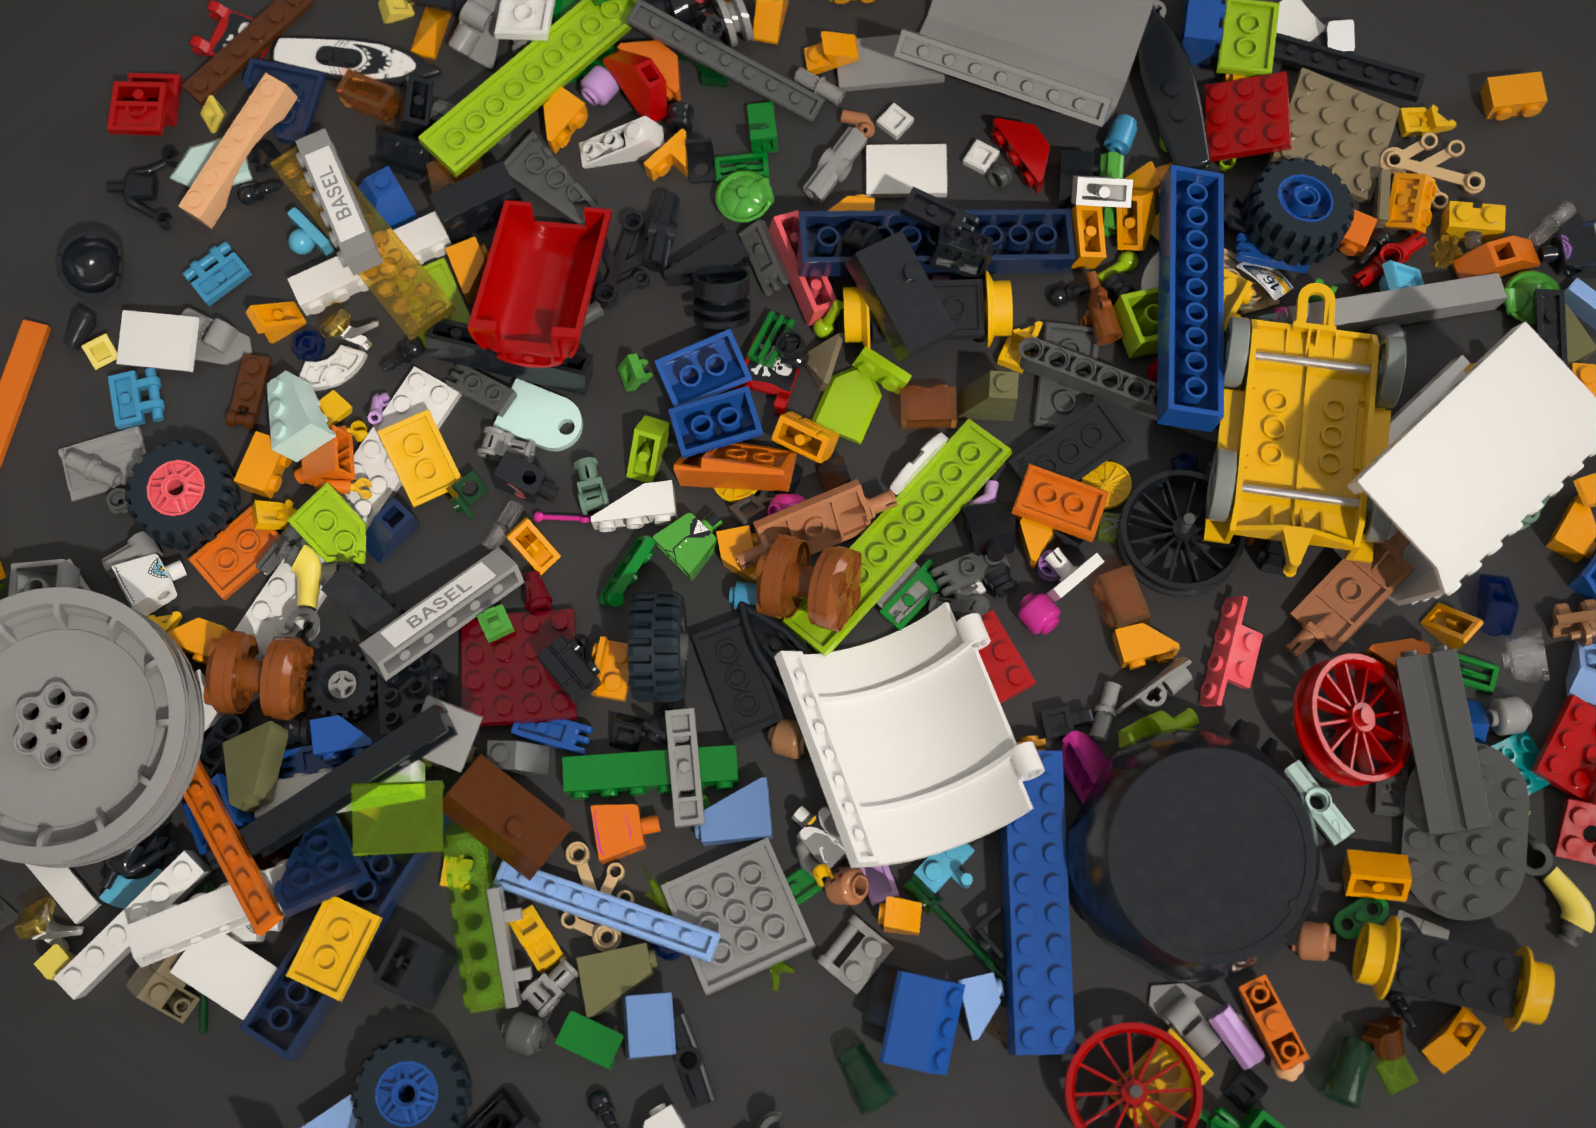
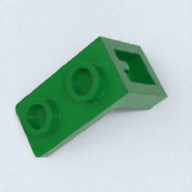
(762, 127)

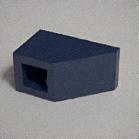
(389, 530)

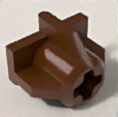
(1385, 1037)

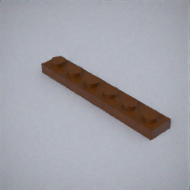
(246, 45)

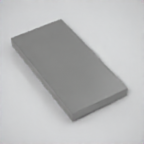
(882, 69)

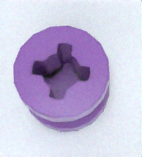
(1045, 574)

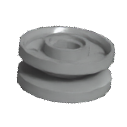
(736, 20)

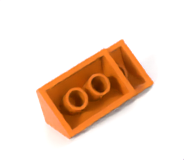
(738, 468)

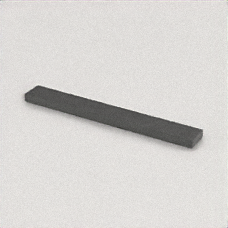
(725, 61)

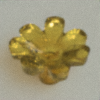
(1446, 251)

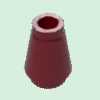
(536, 593)

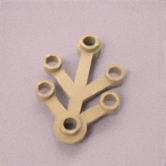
(1429, 165)
(608, 886)

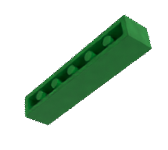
(643, 772)

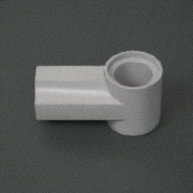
(137, 547)

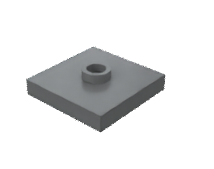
(456, 750)

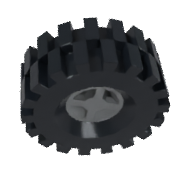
(332, 679)

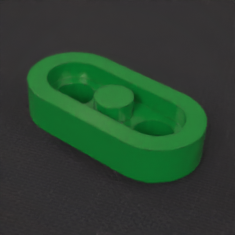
(1357, 915)

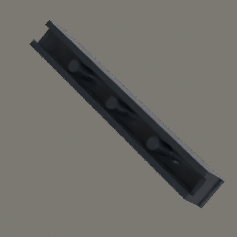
(333, 791)

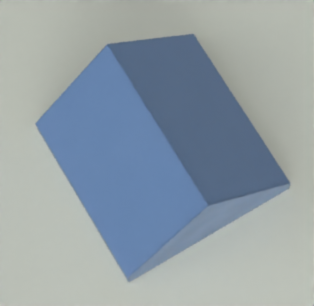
(648, 1025)

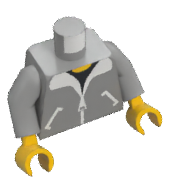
(818, 843)

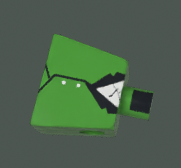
(689, 542)

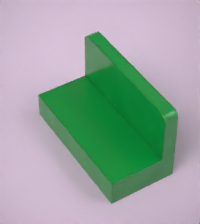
(590, 1040)

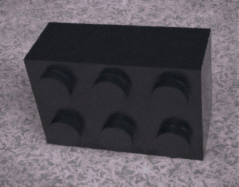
(474, 202)

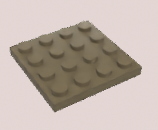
(1339, 130)

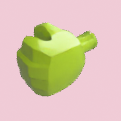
(1156, 722)

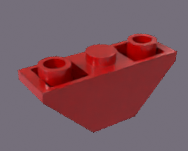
(640, 82)
(1024, 149)

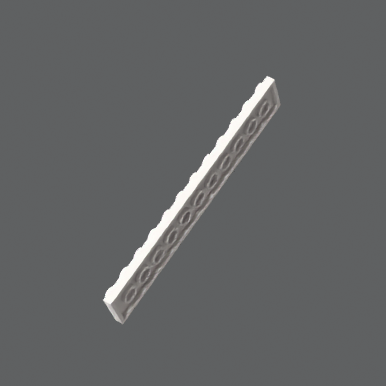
(279, 596)

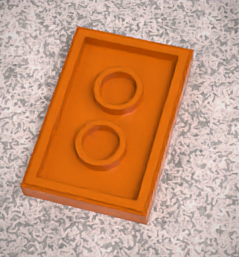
(1060, 503)
(233, 555)

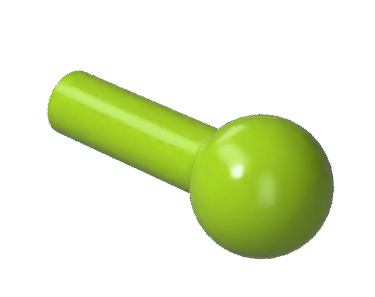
(1126, 262)
(825, 326)

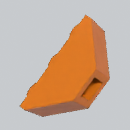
(664, 59)
(1498, 256)
(1272, 1023)

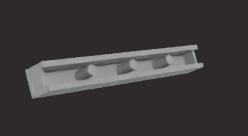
(1412, 303)

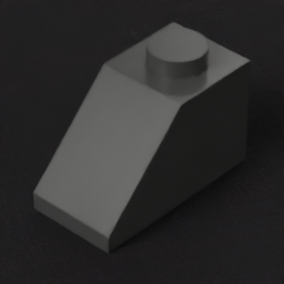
(519, 757)

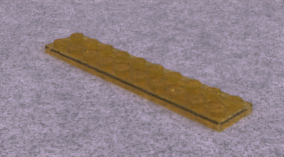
(400, 281)

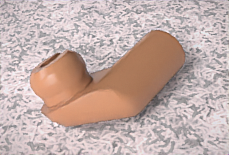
(860, 121)

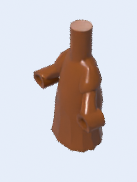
(1101, 313)

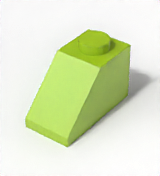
(648, 449)

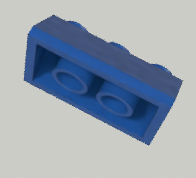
(703, 369)
(715, 422)
(922, 1022)

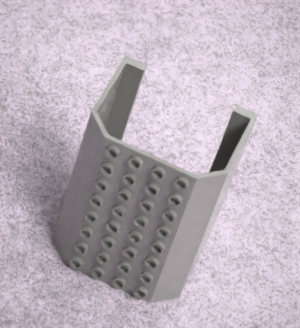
(1039, 51)

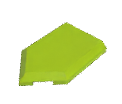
(848, 404)
(331, 527)

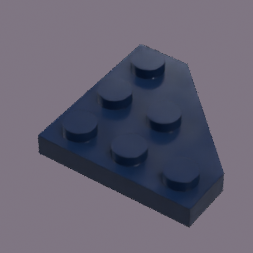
(305, 84)
(319, 868)

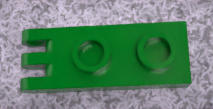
(926, 578)

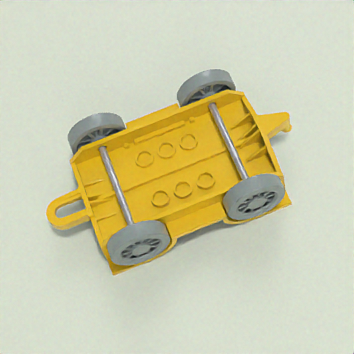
(1298, 428)

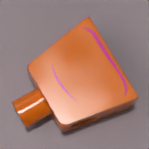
(621, 830)

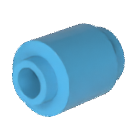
(1121, 134)
(743, 592)

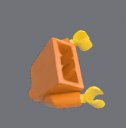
(335, 462)

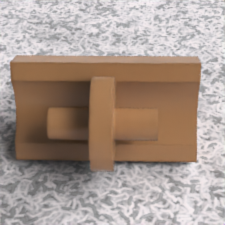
(1576, 625)

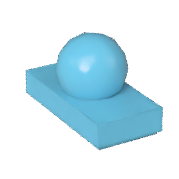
(307, 236)
(1399, 276)

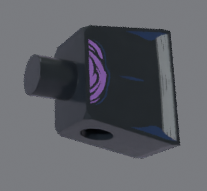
(1572, 251)

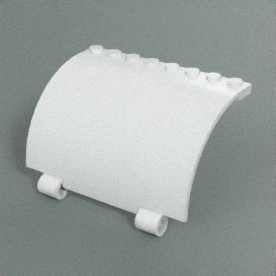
(910, 740)

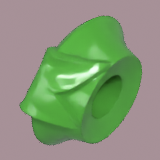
(744, 196)
(1520, 293)

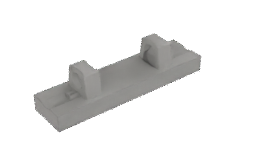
(684, 767)
(509, 973)

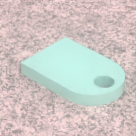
(539, 416)

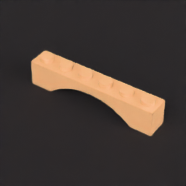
(262, 111)

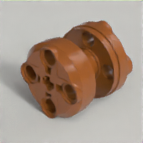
(829, 586)
(236, 674)

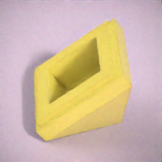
(213, 113)

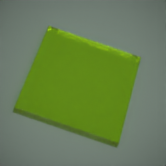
(397, 817)

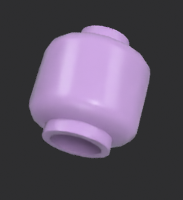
(599, 86)

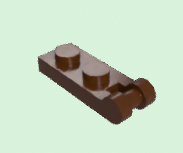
(249, 391)

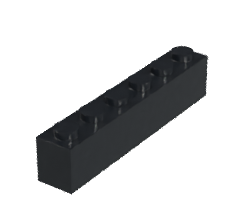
(453, 343)

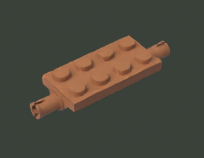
(820, 520)
(1350, 596)

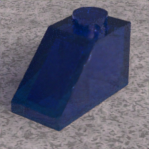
(1496, 605)

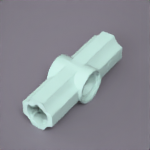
(1329, 818)

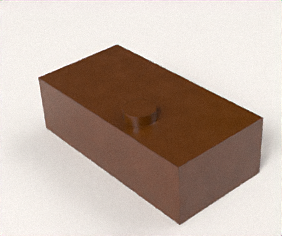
(505, 817)

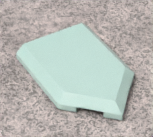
(195, 160)

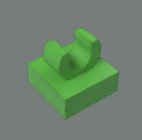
(632, 372)
(495, 623)

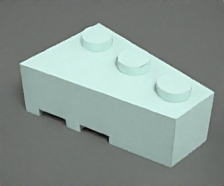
(295, 417)

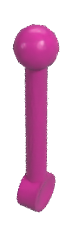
(539, 516)

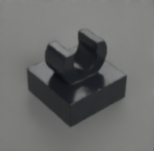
(264, 153)

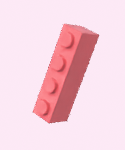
(811, 292)

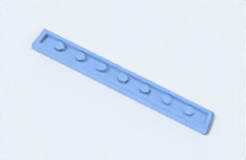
(611, 912)

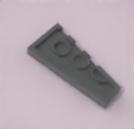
(543, 177)

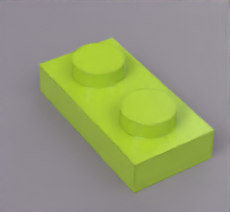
(881, 370)

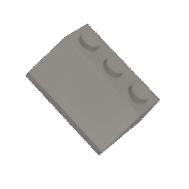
(42, 574)

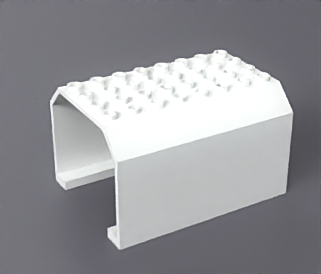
(1478, 458)

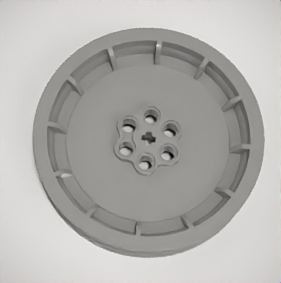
(139, 727)

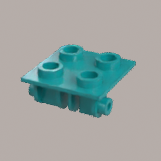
(1523, 753)

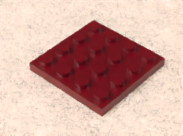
(505, 677)

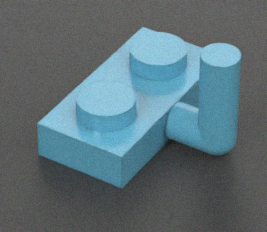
(942, 866)

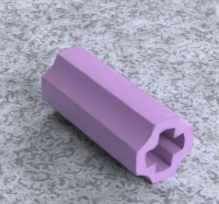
(1236, 1036)

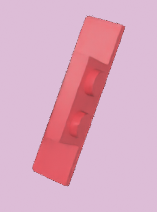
(1232, 654)

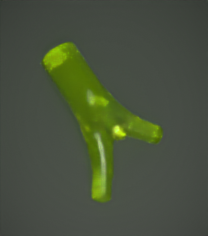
(658, 897)
(776, 971)

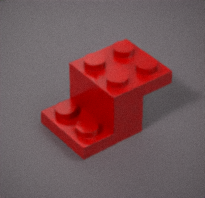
(144, 104)

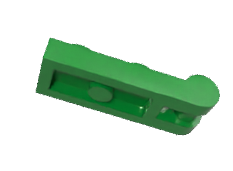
(626, 571)

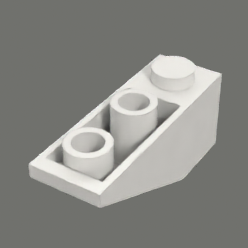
(623, 144)
(644, 505)

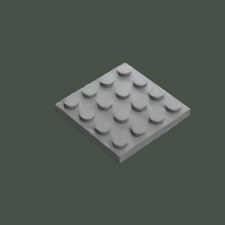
(749, 906)

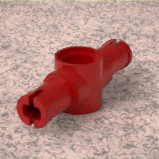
(1396, 251)

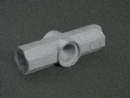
(835, 164)

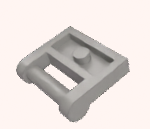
(862, 961)

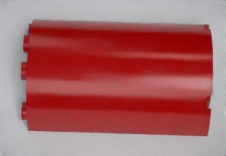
(537, 286)

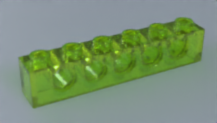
(457, 848)

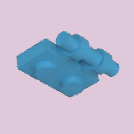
(220, 278)
(127, 398)

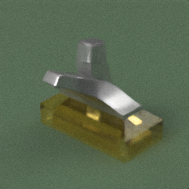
(338, 326)
(38, 923)

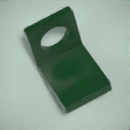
(461, 501)

